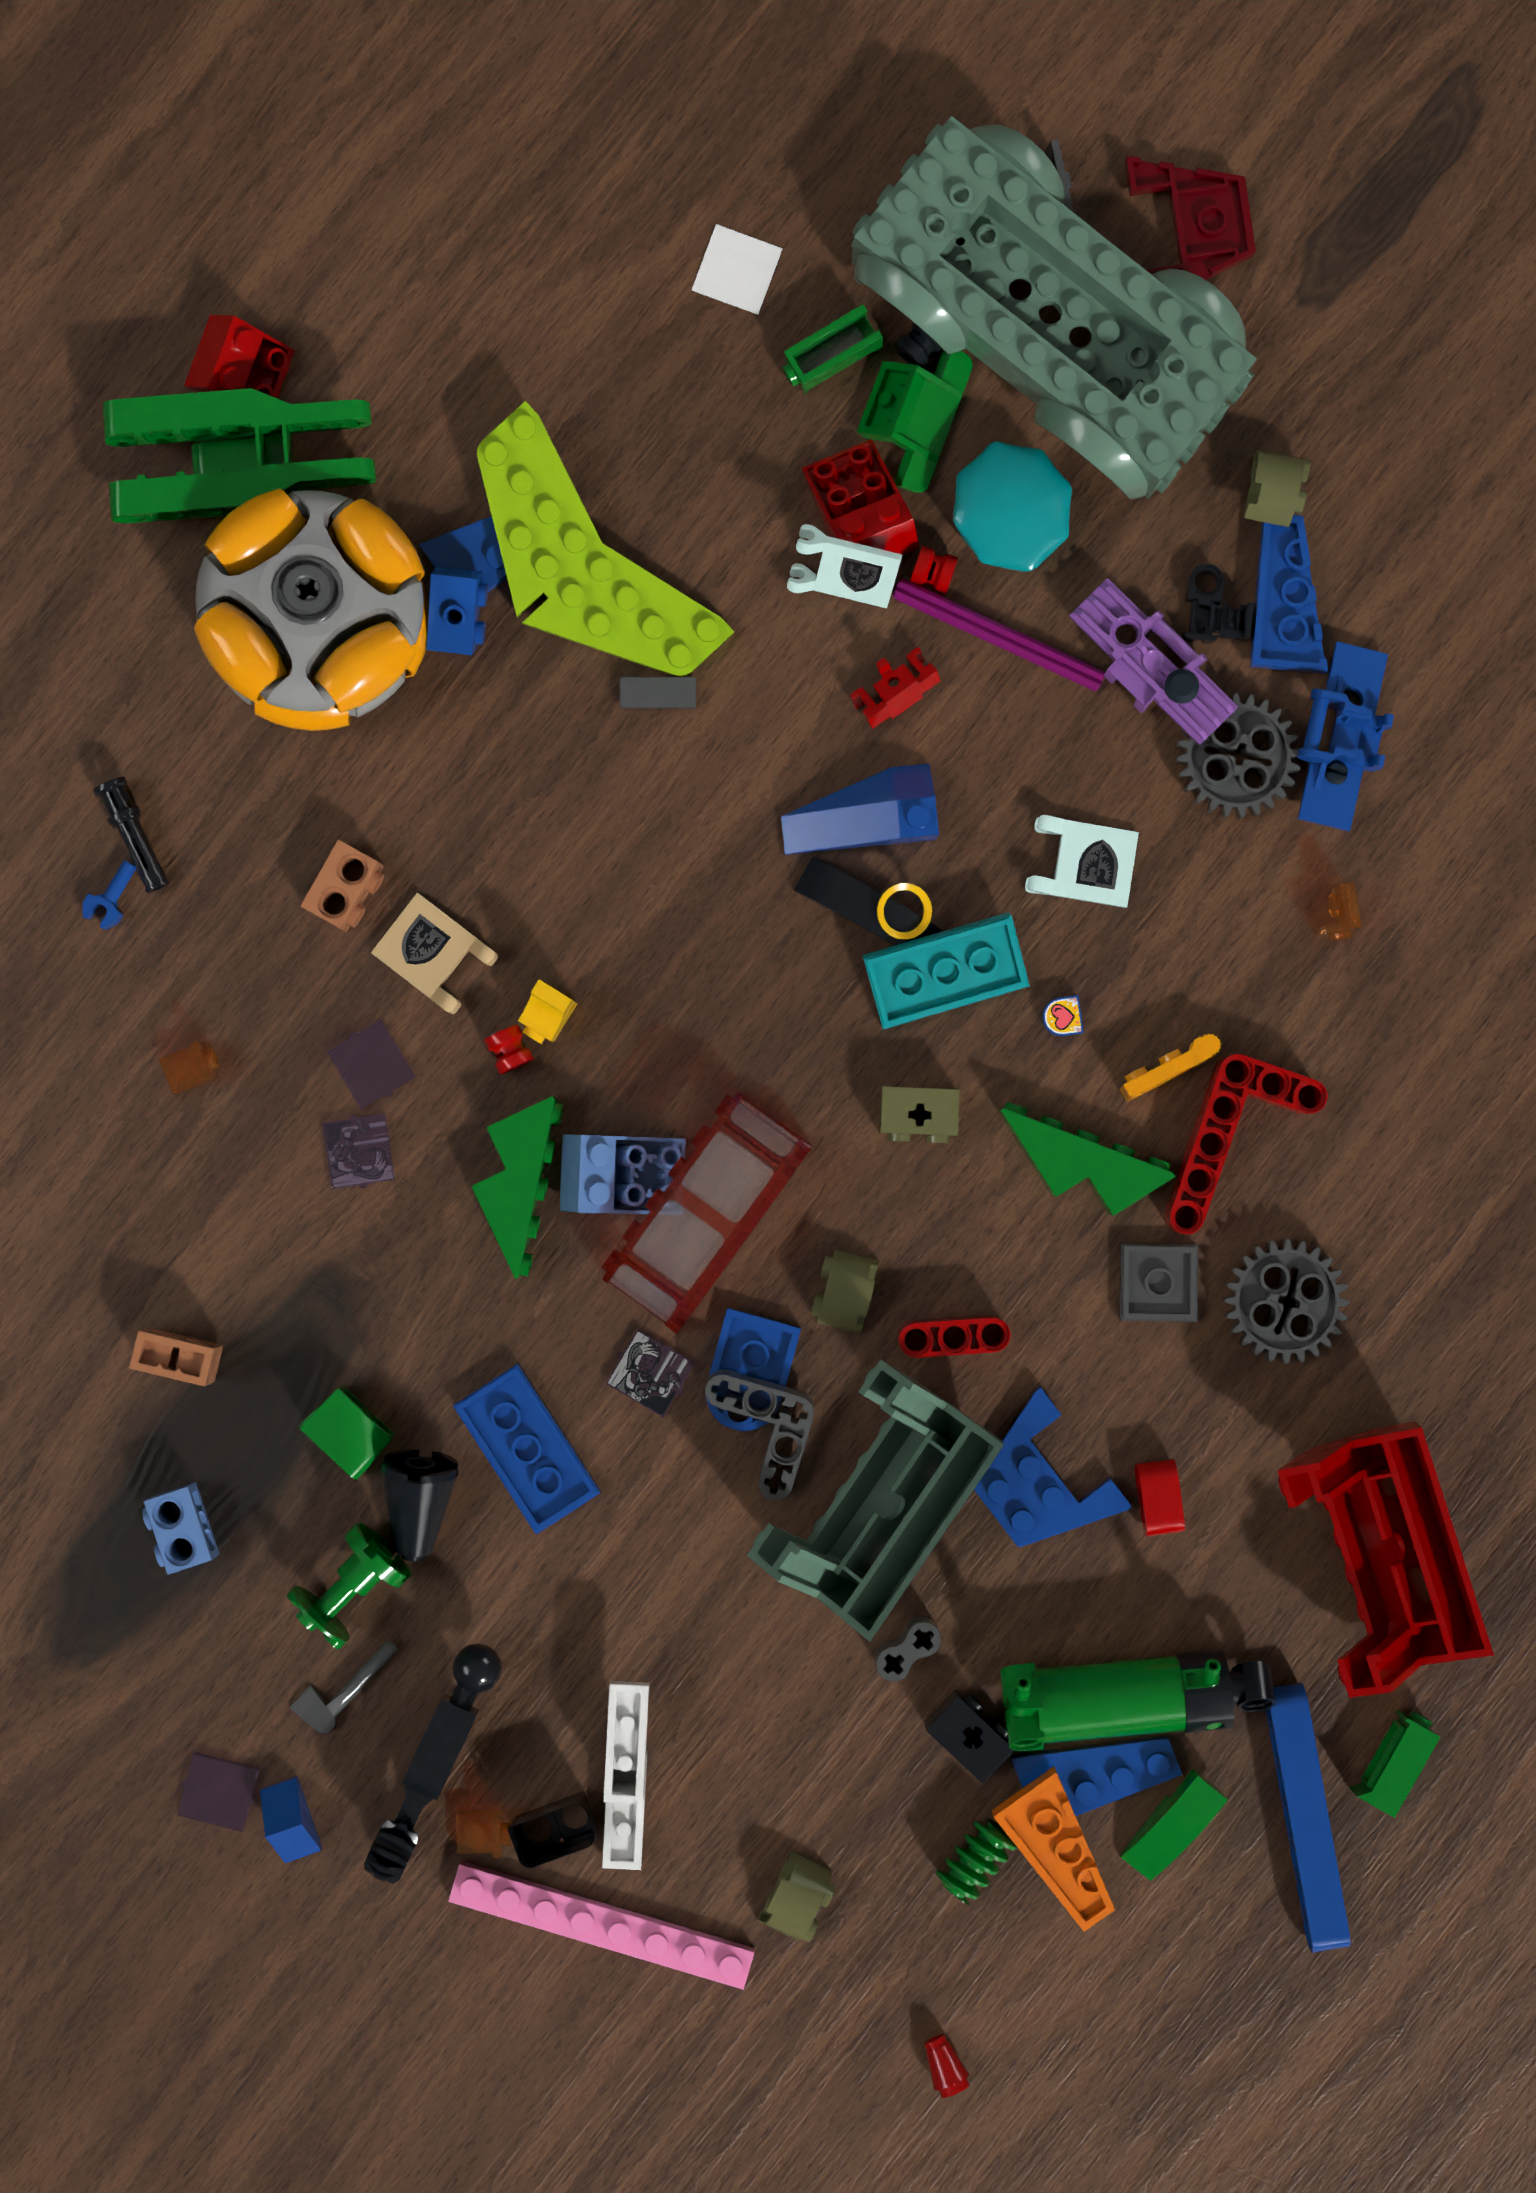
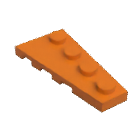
(1052, 1841)

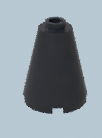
(417, 1499)

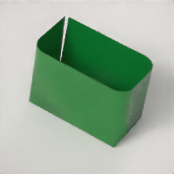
(347, 1432)

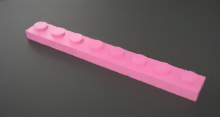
(602, 1924)

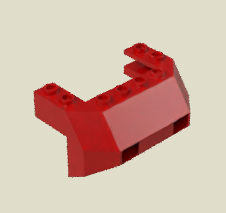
(1395, 1553)

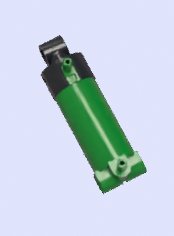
(1130, 1697)

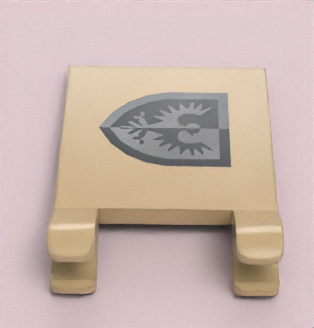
(427, 948)

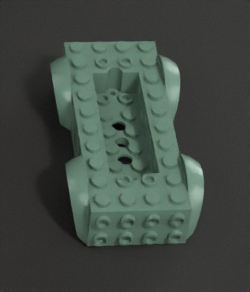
(994, 211)

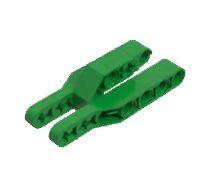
(227, 470)

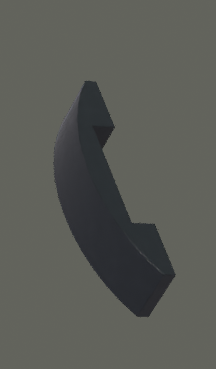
(857, 902)

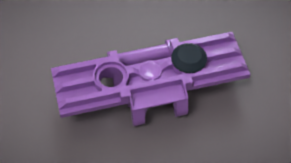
(1144, 670)

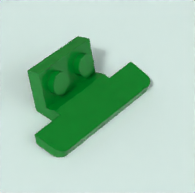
(916, 413)

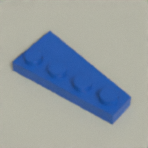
(471, 549)
(1285, 611)
(1103, 1772)

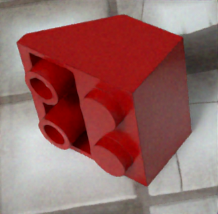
(238, 358)

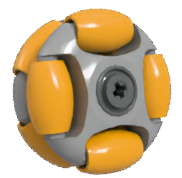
(331, 601)

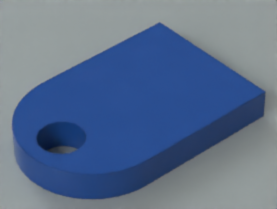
(756, 1349)

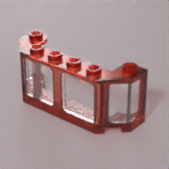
(705, 1211)

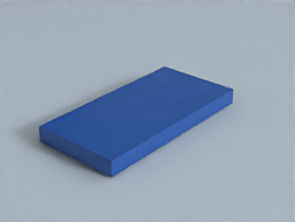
(527, 1448)

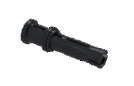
(125, 818)

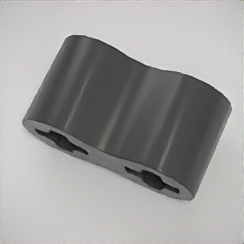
(907, 1648)

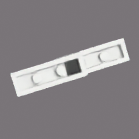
(625, 1775)

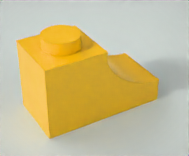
(546, 1013)

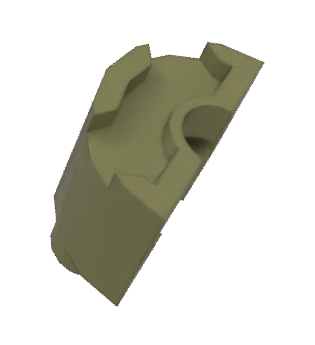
(1276, 487)
(846, 1291)
(797, 1898)

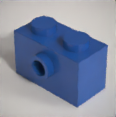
(455, 610)

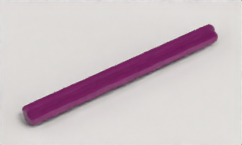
(998, 634)

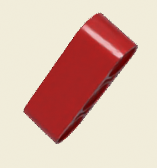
(971, 1343)

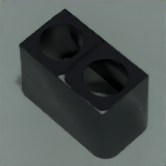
(537, 1853)

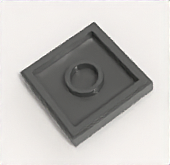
(1158, 1282)

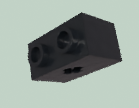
(978, 1755)

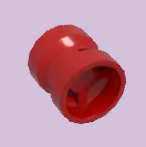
(942, 573)
(508, 1049)

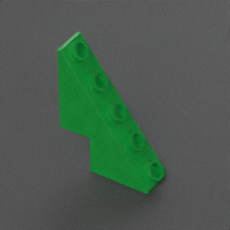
(1068, 1159)
(512, 1194)

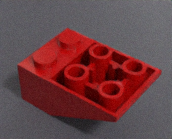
(861, 500)

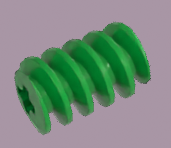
(976, 1860)

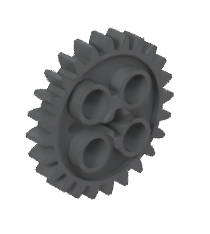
(1231, 790)
(1319, 1310)

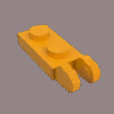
(1171, 1066)

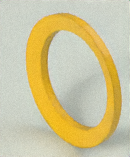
(927, 911)

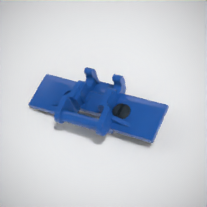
(1355, 737)

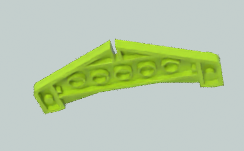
(589, 587)

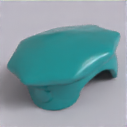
(1012, 506)

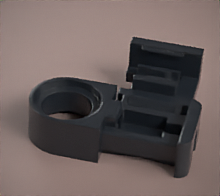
(1214, 617)

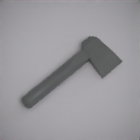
(323, 1715)

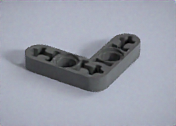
(783, 1423)

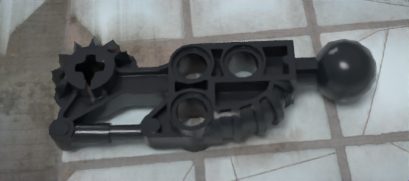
(475, 1671)

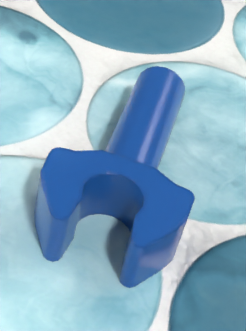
(109, 897)

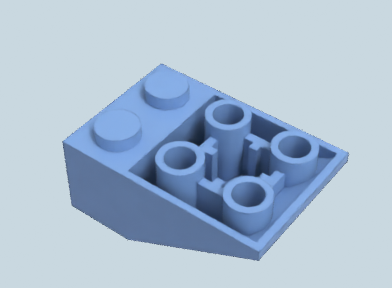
(615, 1172)

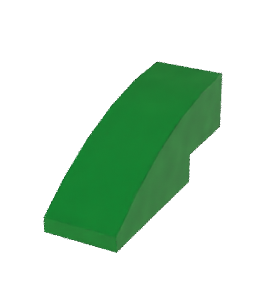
(1174, 1825)

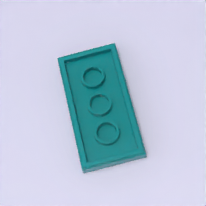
(946, 970)

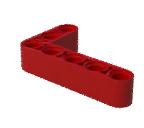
(1224, 1129)

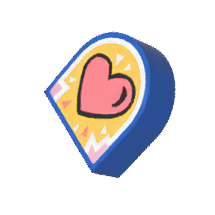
(1063, 1016)

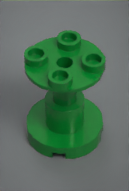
(358, 1575)

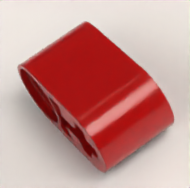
(1159, 1497)

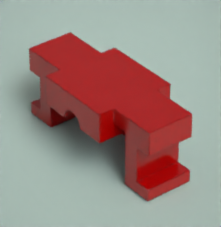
(900, 697)

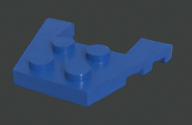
(1028, 1493)

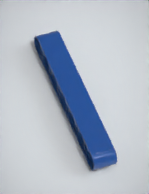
(1307, 1820)

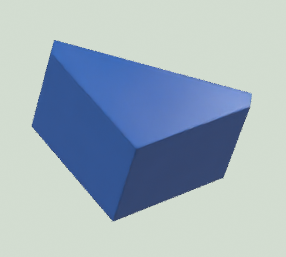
(288, 1820)

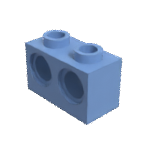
(191, 1525)

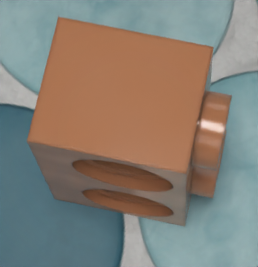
(333, 881)
(176, 1356)

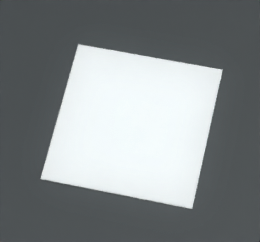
(737, 269)

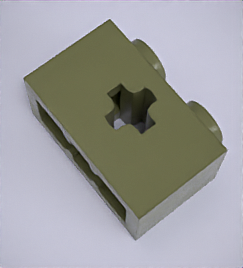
(940, 1103)

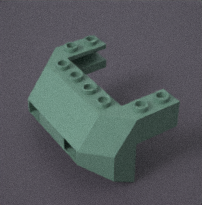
(888, 1508)

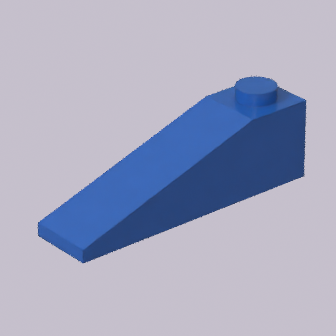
(876, 811)

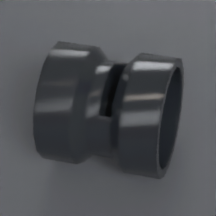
(916, 346)

